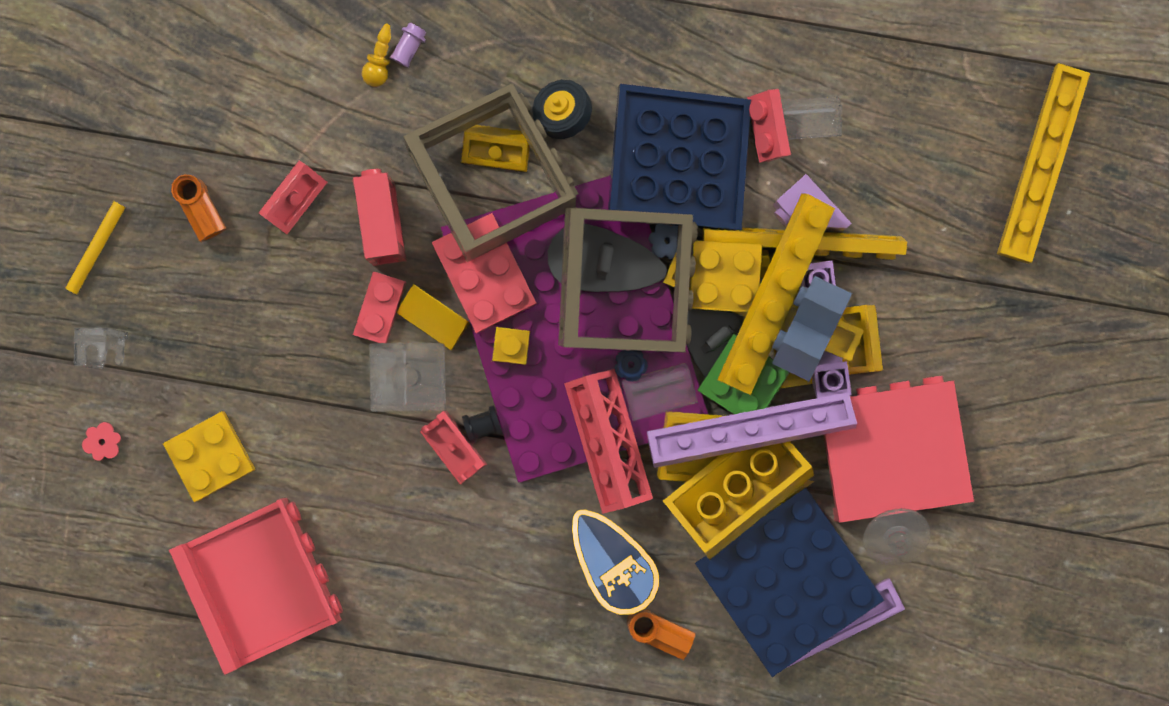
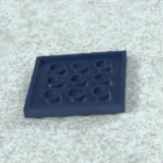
(680, 155)
(790, 582)

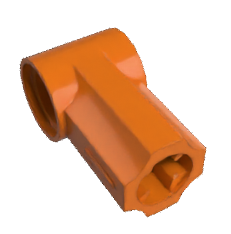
(200, 209)
(663, 634)

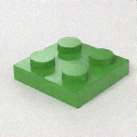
(736, 401)

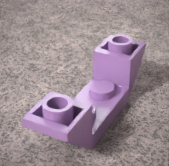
(831, 373)

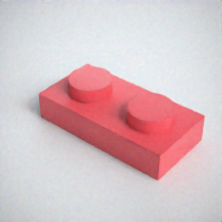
(769, 126)
(293, 197)
(379, 308)

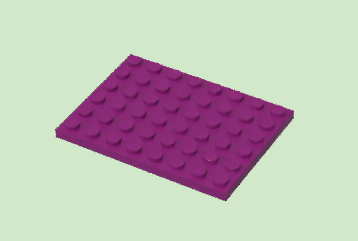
(533, 396)

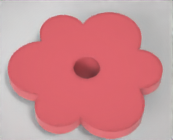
(93, 445)

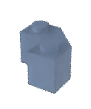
(811, 328)

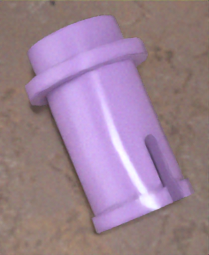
(408, 44)

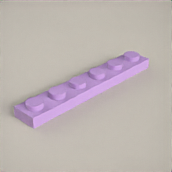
(751, 429)

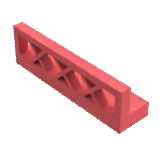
(603, 442)

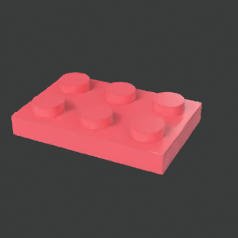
(489, 285)

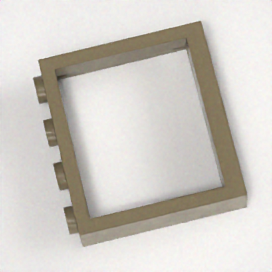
(465, 118)
(572, 280)

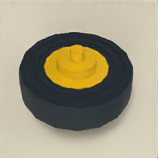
(562, 108)

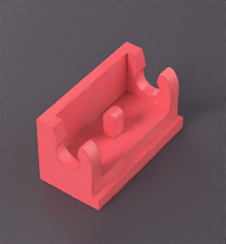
(453, 447)

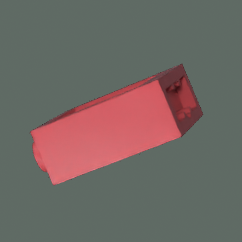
(379, 218)

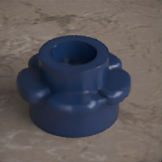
(631, 374)

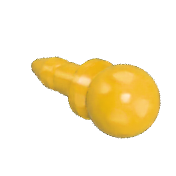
(375, 71)

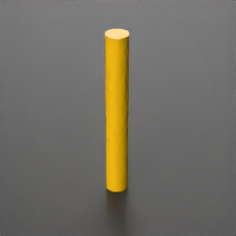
(95, 247)

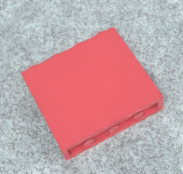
(900, 453)
(256, 585)

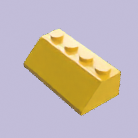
(737, 493)

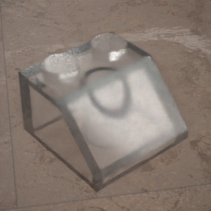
(407, 377)

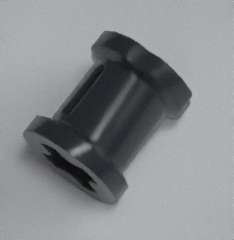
(482, 425)

